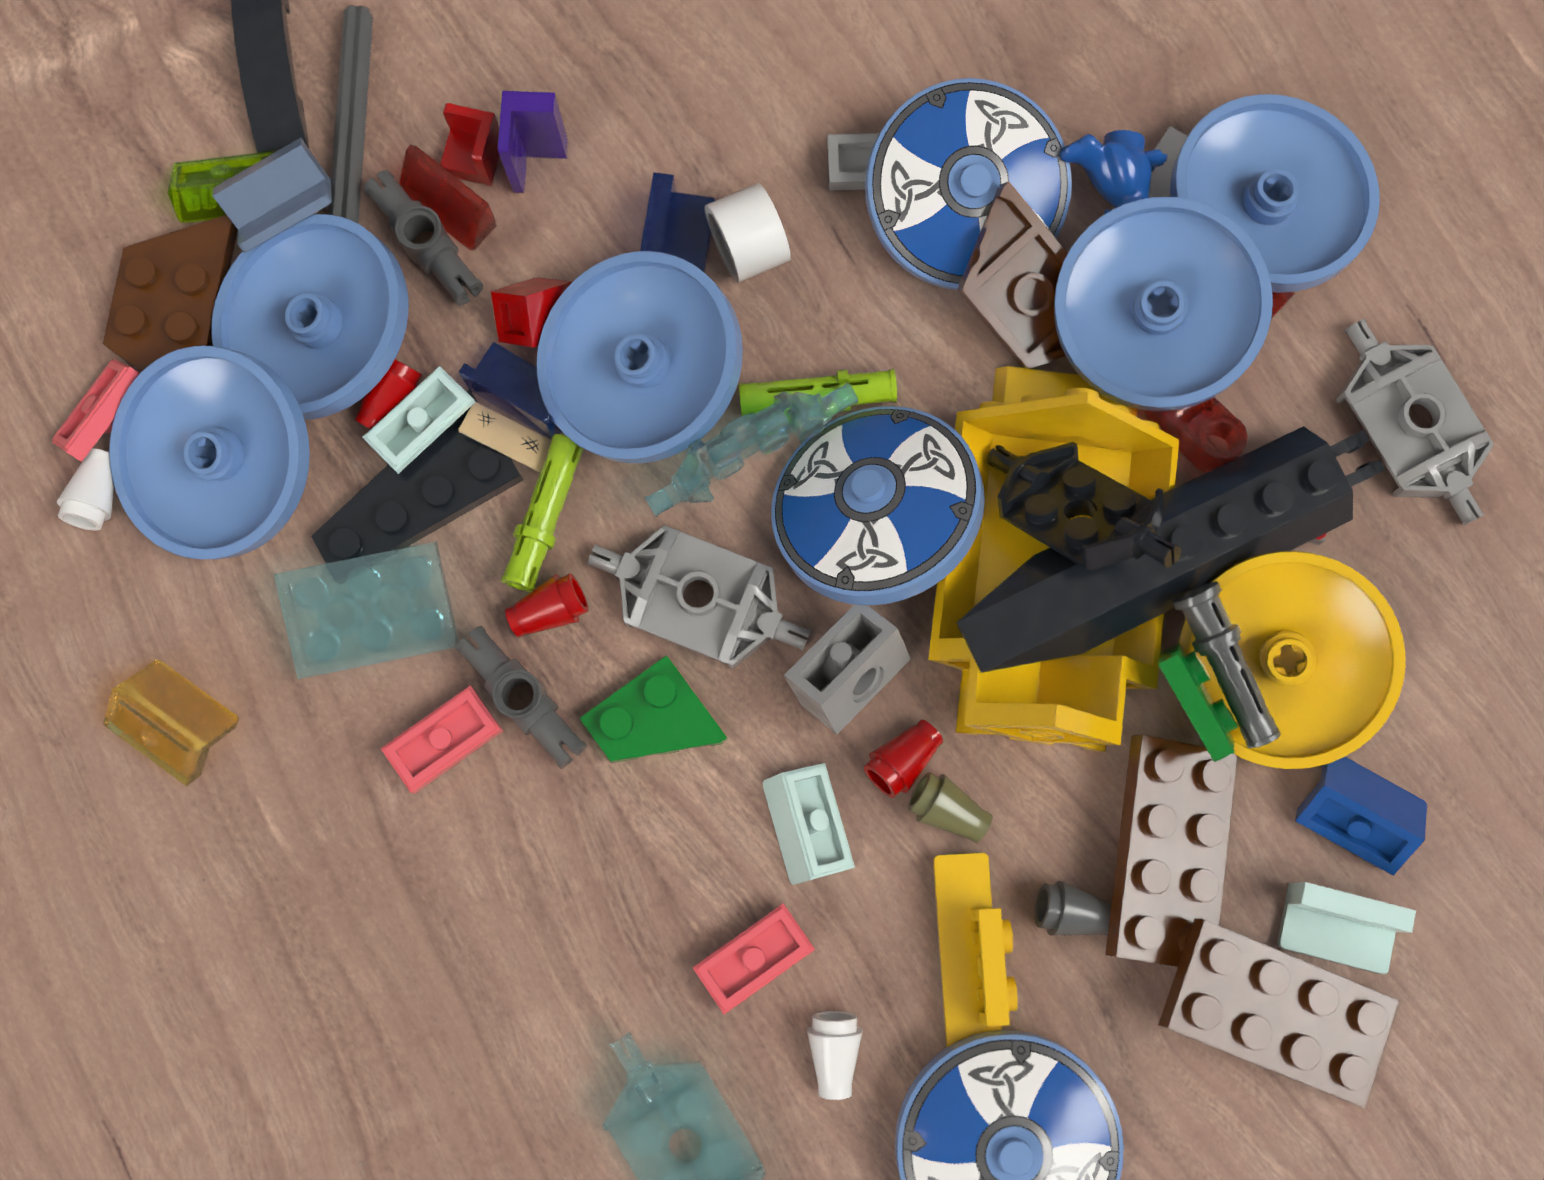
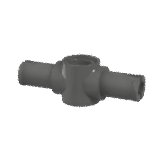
(410, 219)
(505, 674)

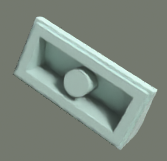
(419, 419)
(807, 823)

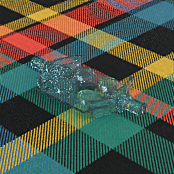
(745, 436)
(675, 1098)

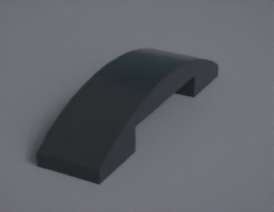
(268, 73)

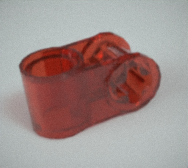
(1195, 424)

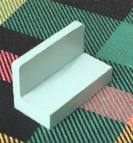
(1341, 926)

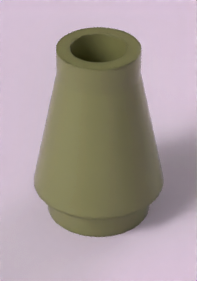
(946, 807)

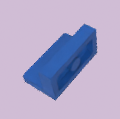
(1365, 814)

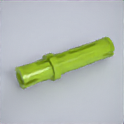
(868, 386)
(536, 532)

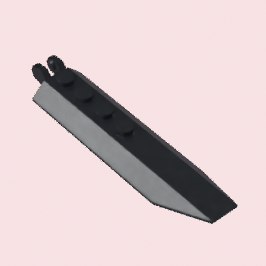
(1234, 512)

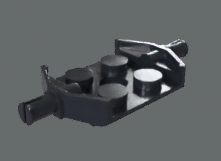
(1055, 486)

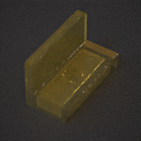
(168, 719)

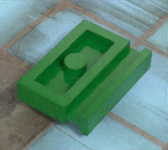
(1210, 719)

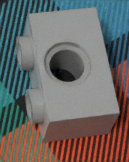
(848, 666)

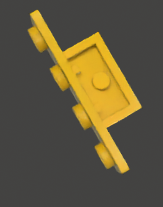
(971, 948)

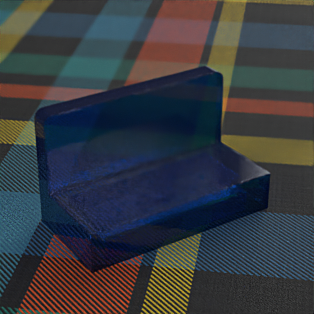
(676, 222)
(511, 386)

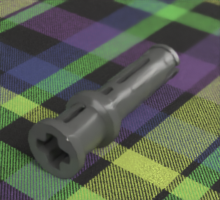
(1218, 641)

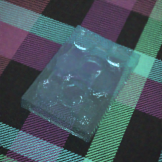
(366, 610)

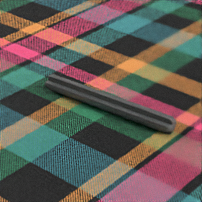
(351, 112)

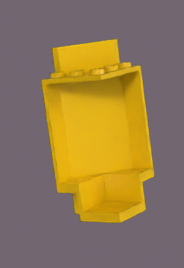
(1074, 696)

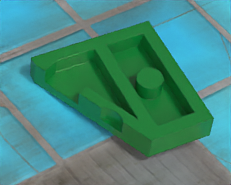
(652, 717)

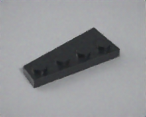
(426, 495)

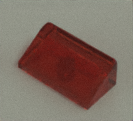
(459, 208)

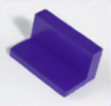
(529, 128)

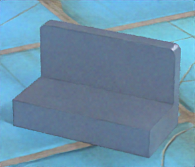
(274, 194)

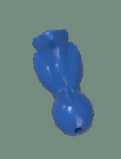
(1118, 166)

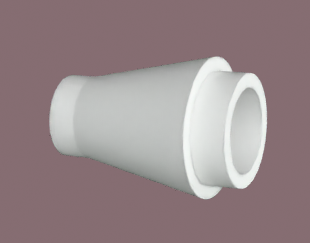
(89, 493)
(834, 1050)

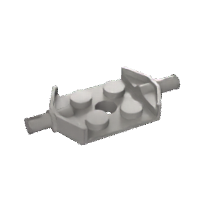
(1420, 460)
(727, 628)

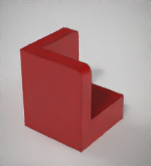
(471, 144)
(523, 309)

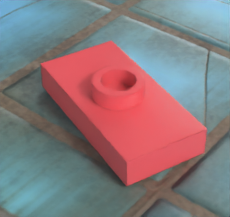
(95, 410)
(441, 739)
(753, 958)

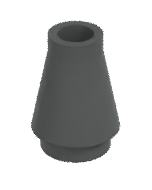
(1071, 911)

